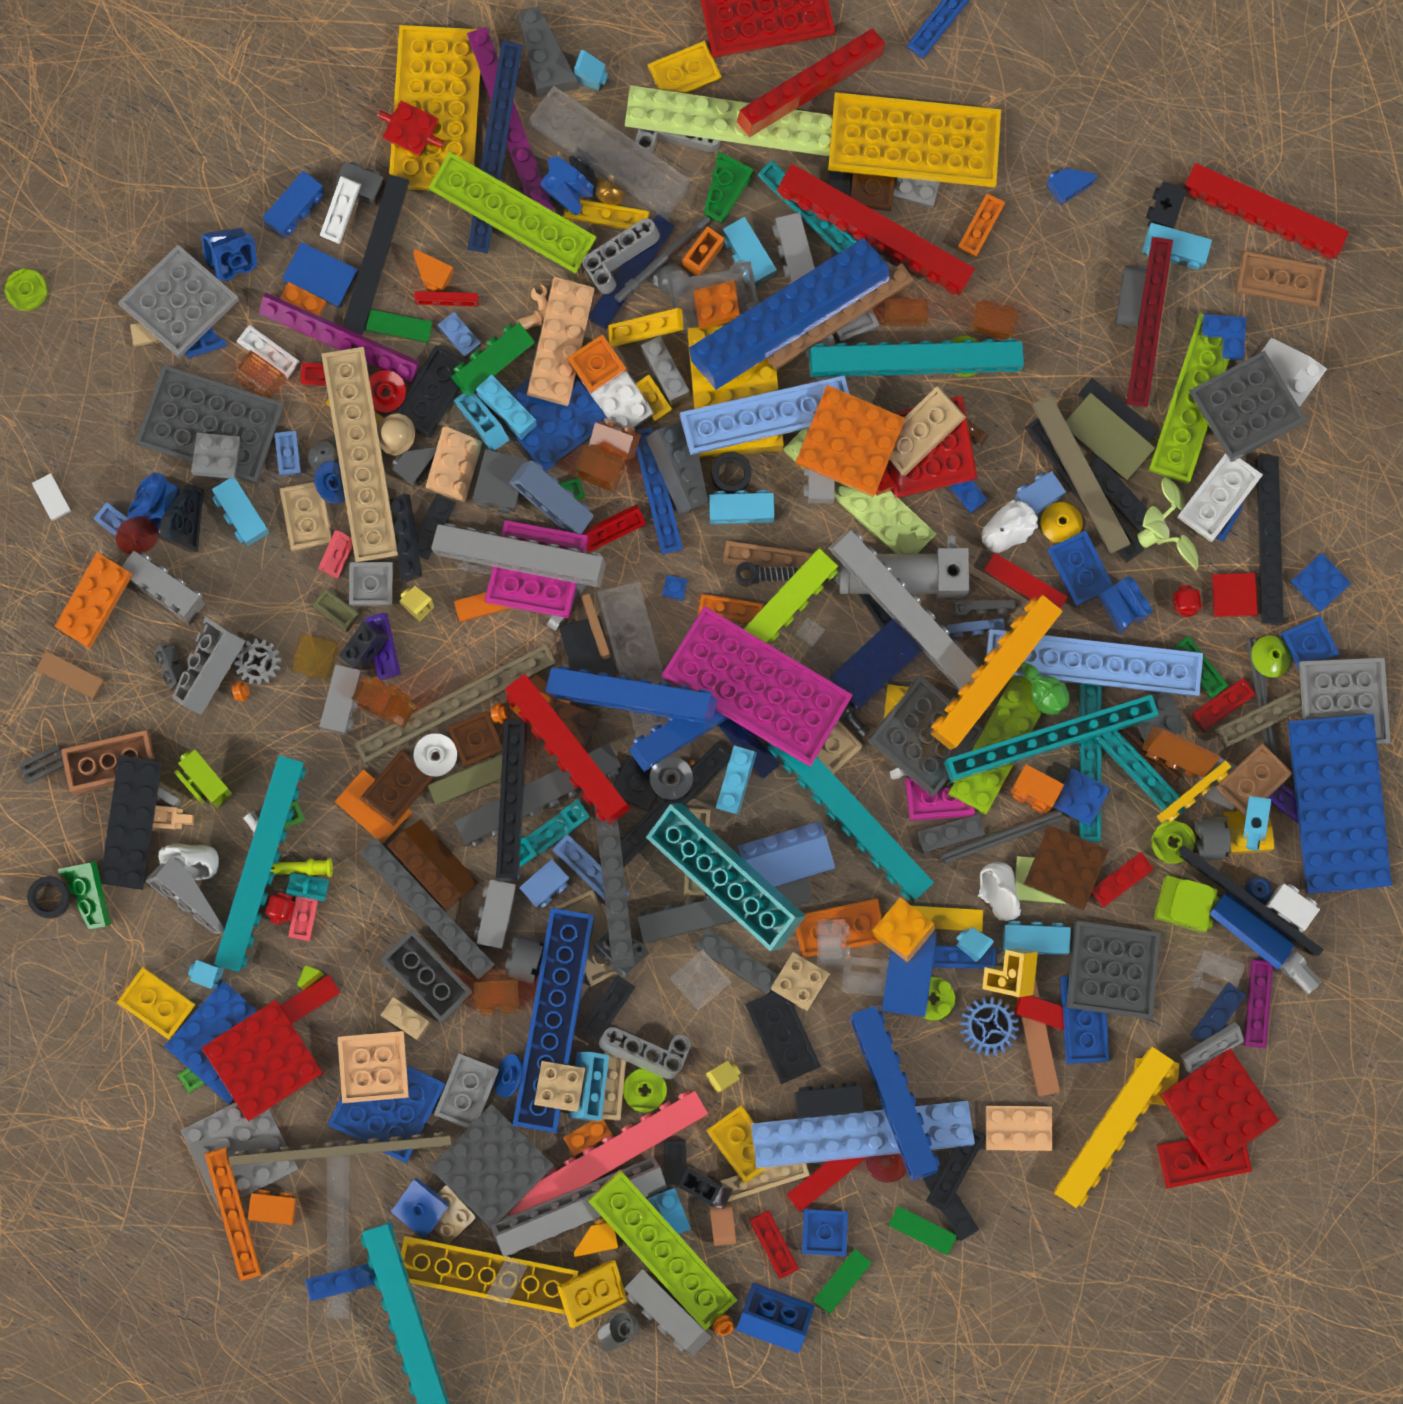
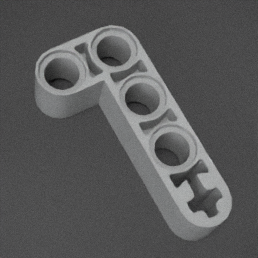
(652, 136)
(622, 253)
(642, 1048)

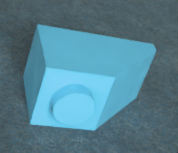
(590, 71)
(973, 943)
(205, 974)

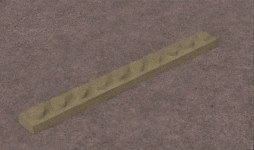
(455, 704)
(332, 1150)

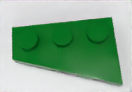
(726, 187)
(87, 889)

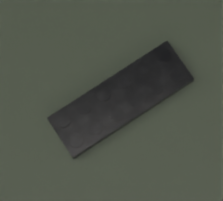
(131, 822)

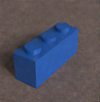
(294, 205)

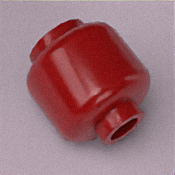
(1187, 601)
(279, 908)

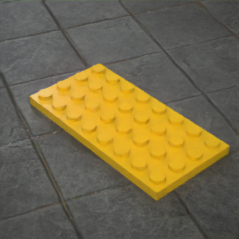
(443, 79)
(915, 139)

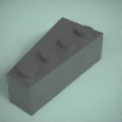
(544, 54)

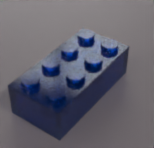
(876, 664)

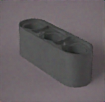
(1130, 296)

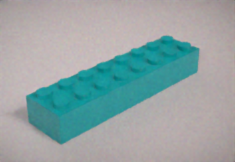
(725, 876)

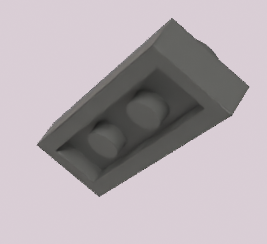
(950, 833)

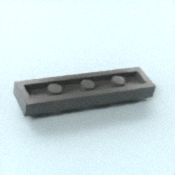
(736, 961)

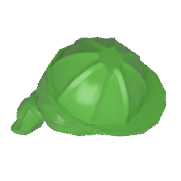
(1047, 692)

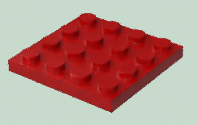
(946, 465)
(262, 1060)
(1219, 1108)

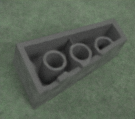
(678, 468)

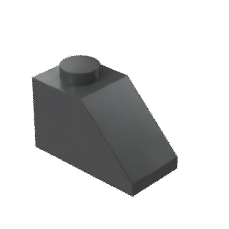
(413, 465)

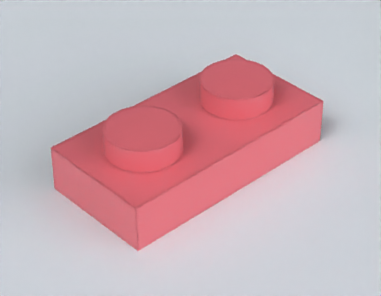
(336, 554)
(303, 919)

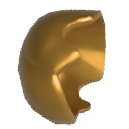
(608, 192)

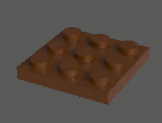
(1066, 867)

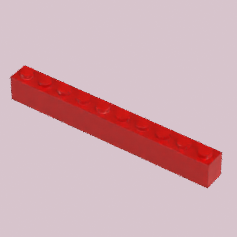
(876, 229)

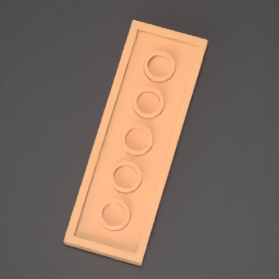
(559, 338)

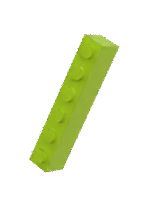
(793, 596)

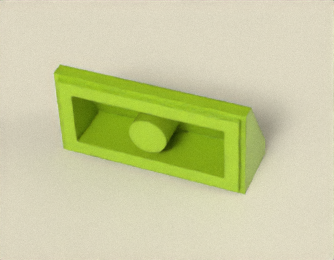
(309, 977)

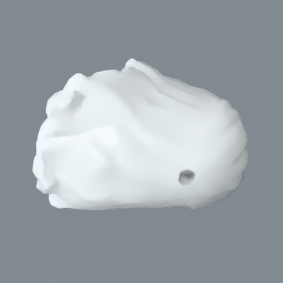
(1017, 523)
(198, 859)
(999, 890)

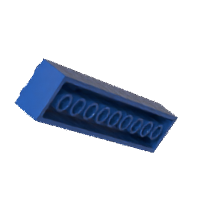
(789, 313)
(554, 1011)

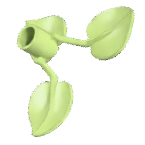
(1158, 531)

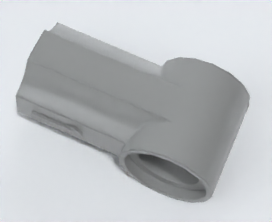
(1297, 969)

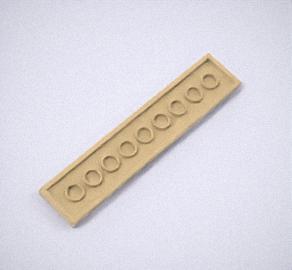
(359, 455)

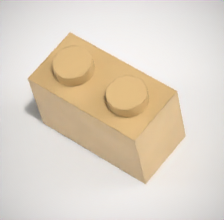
(405, 1019)

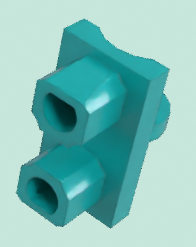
(307, 887)

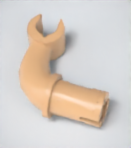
(537, 317)

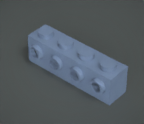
(551, 498)

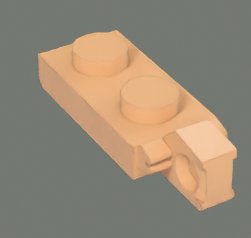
(171, 818)

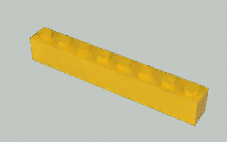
(1113, 1127)

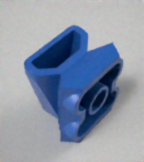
(566, 185)
(229, 252)
(153, 498)
(1125, 604)

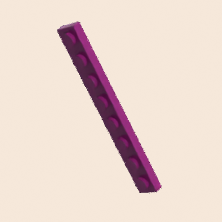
(337, 336)

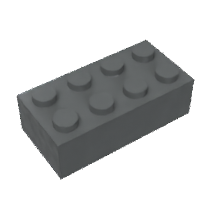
(427, 976)

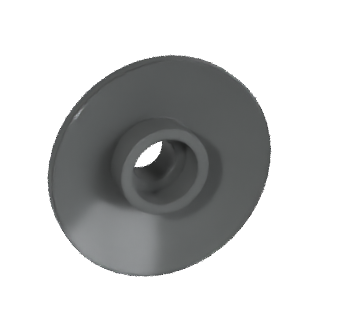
(671, 766)

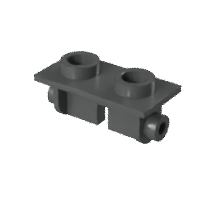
(165, 658)

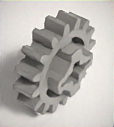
(250, 666)

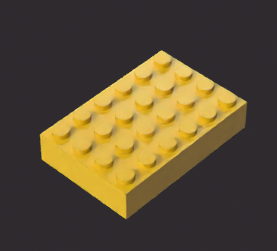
(754, 381)

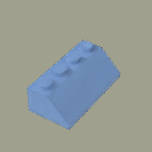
(789, 854)

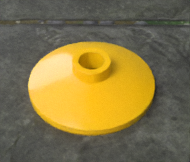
(1053, 529)

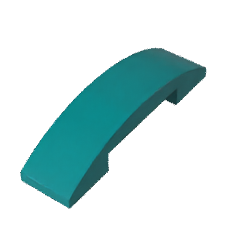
(552, 831)

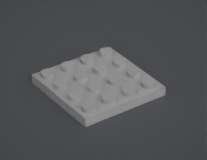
(178, 301)
(1346, 689)
(232, 1130)

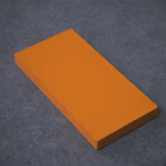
(861, 919)

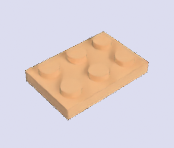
(454, 464)
(1018, 1128)

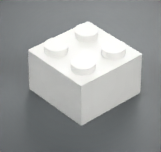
(1292, 906)

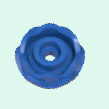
(1265, 885)

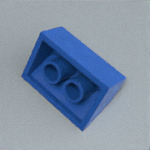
(775, 1318)

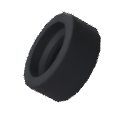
(731, 456)
(35, 887)

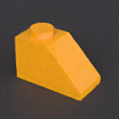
(597, 1239)

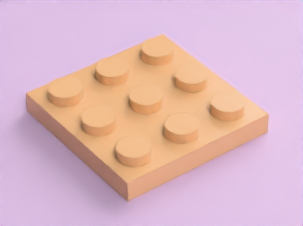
(373, 1067)

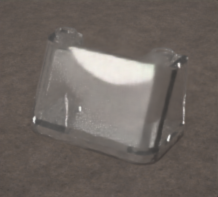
(682, 288)

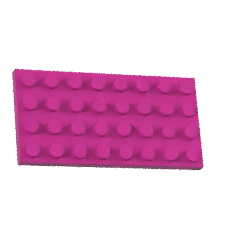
(758, 686)

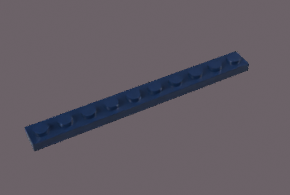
(497, 133)

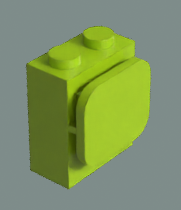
(202, 779)
(1186, 904)

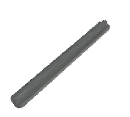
(1262, 699)
(1001, 836)

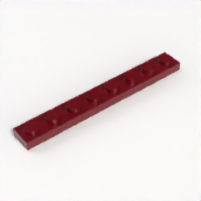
(1149, 322)

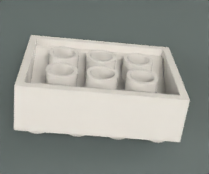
(1295, 368)

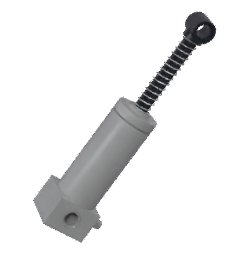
(918, 571)

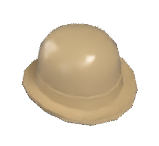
(396, 434)

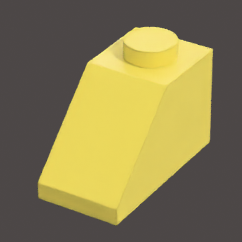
(416, 603)
(723, 1076)

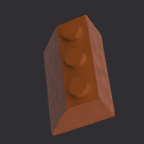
(1179, 752)

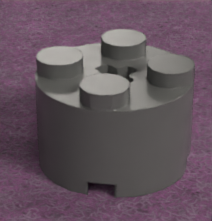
(1212, 838)
(524, 959)

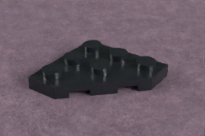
(183, 519)

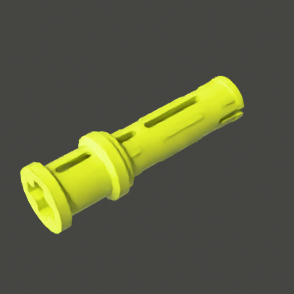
(310, 867)

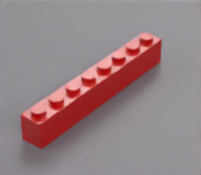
(810, 82)
(1265, 211)
(567, 749)

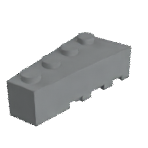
(163, 588)
(207, 666)
(667, 1313)

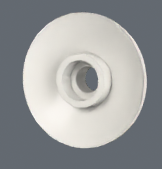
(435, 744)

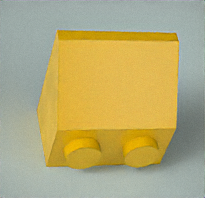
(1238, 843)

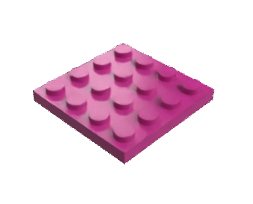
(532, 591)

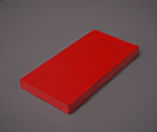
(1184, 1166)

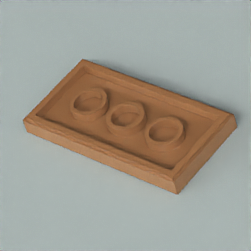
(1281, 279)

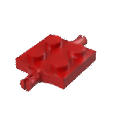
(410, 128)

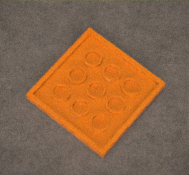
(850, 441)

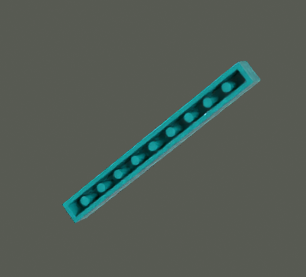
(916, 358)
(1051, 738)
(858, 823)
(258, 864)
(404, 1314)

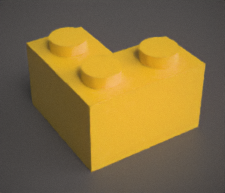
(1016, 975)

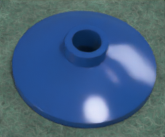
(330, 473)
(508, 1076)

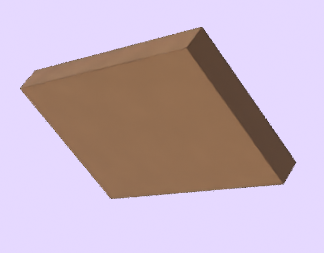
(1255, 776)

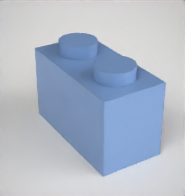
(1041, 493)
(545, 884)

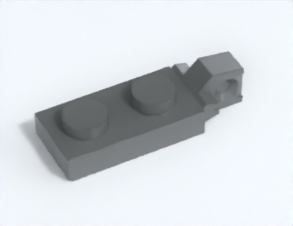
(983, 606)

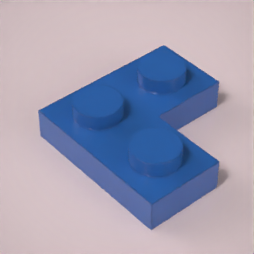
(1232, 331)

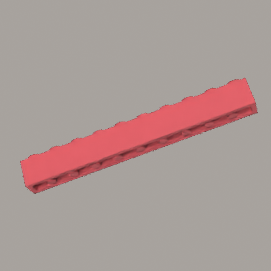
(616, 1150)

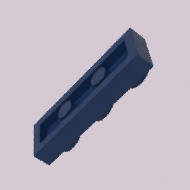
(1218, 1012)

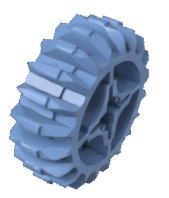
(998, 1030)

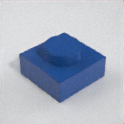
(674, 588)

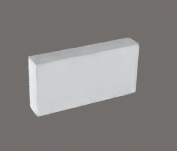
(51, 497)

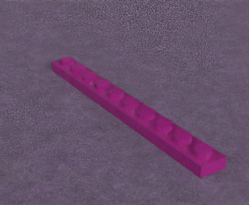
(516, 139)

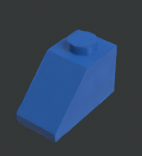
(1069, 183)

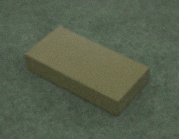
(335, 609)

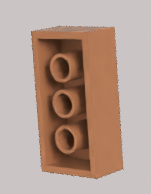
(95, 763)

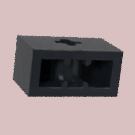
(1170, 196)
(364, 645)
(705, 1187)

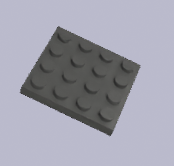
(1248, 406)
(907, 737)
(1113, 970)
(491, 1166)

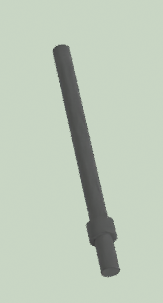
(633, 284)

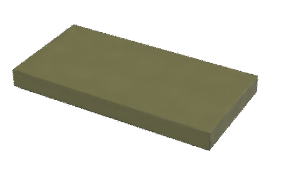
(1109, 436)

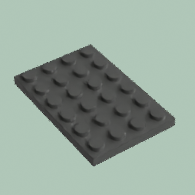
(194, 405)

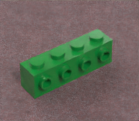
(493, 358)

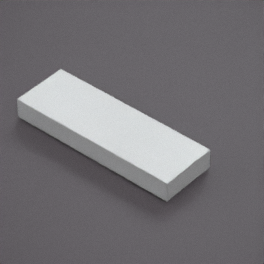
(340, 209)
(257, 342)

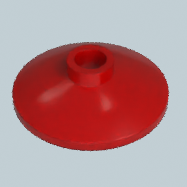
(387, 380)

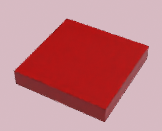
(1234, 595)

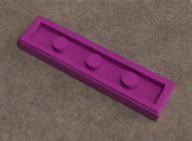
(1258, 1004)

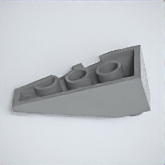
(175, 881)

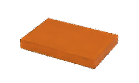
(362, 813)

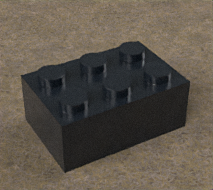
(828, 1101)

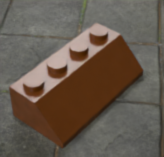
(433, 864)

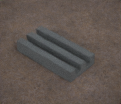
(26, 772)

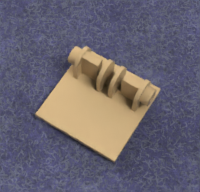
(800, 981)
(559, 1086)
(455, 1218)

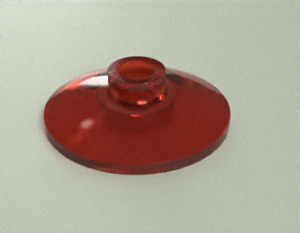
(132, 530)
(883, 1173)

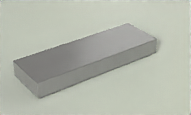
(1212, 1047)

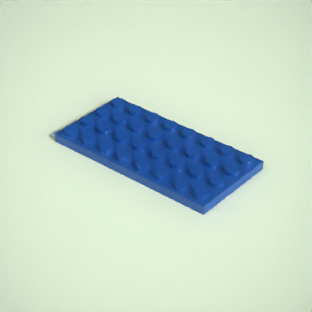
(1339, 803)

